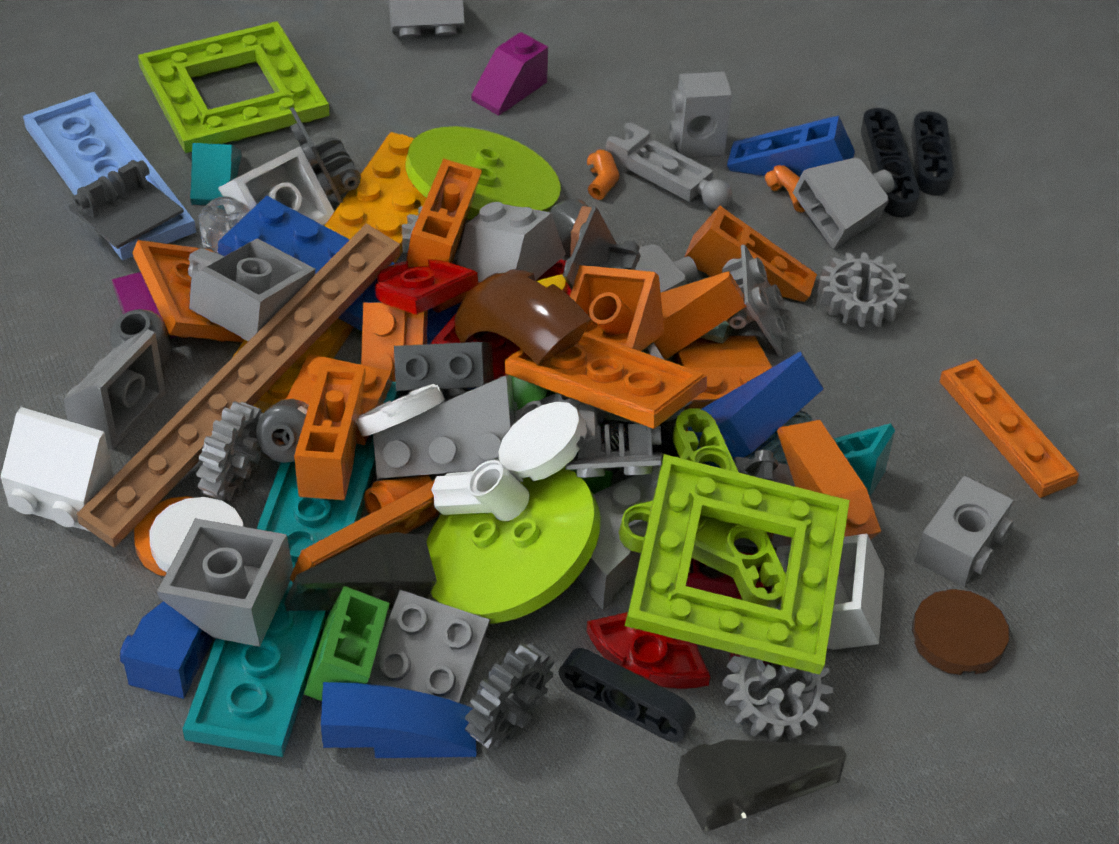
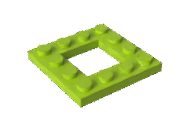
(170, 79)
(666, 606)

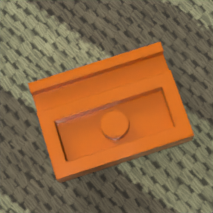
(386, 328)

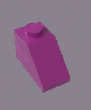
(512, 73)

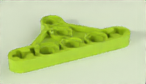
(716, 537)

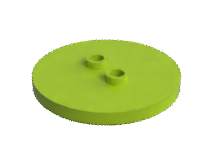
(509, 169)
(519, 563)

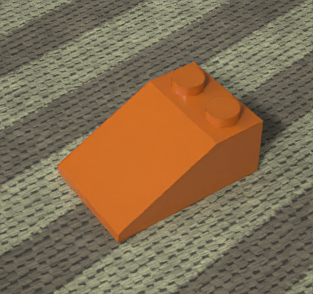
(725, 364)

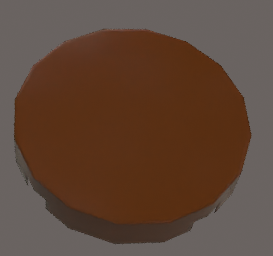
(960, 631)

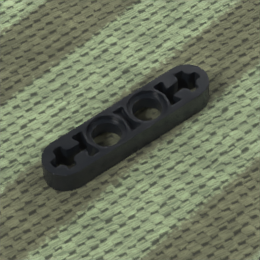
(894, 161)

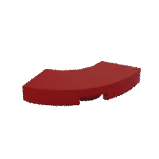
(649, 655)

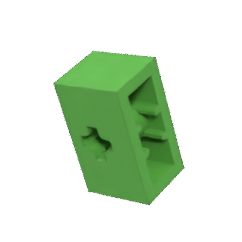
(347, 641)

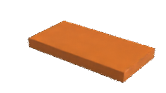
(613, 379)

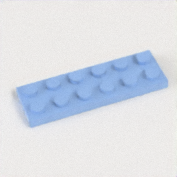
(89, 143)

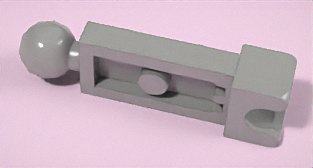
(667, 167)

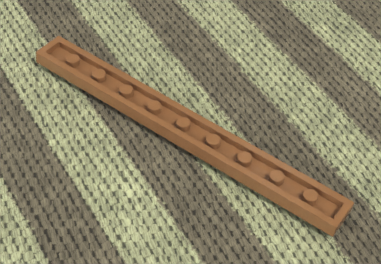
(243, 379)

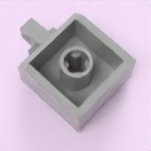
(245, 285)

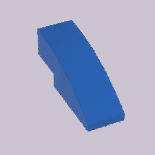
(394, 722)

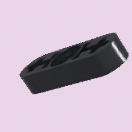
(925, 162)
(627, 694)

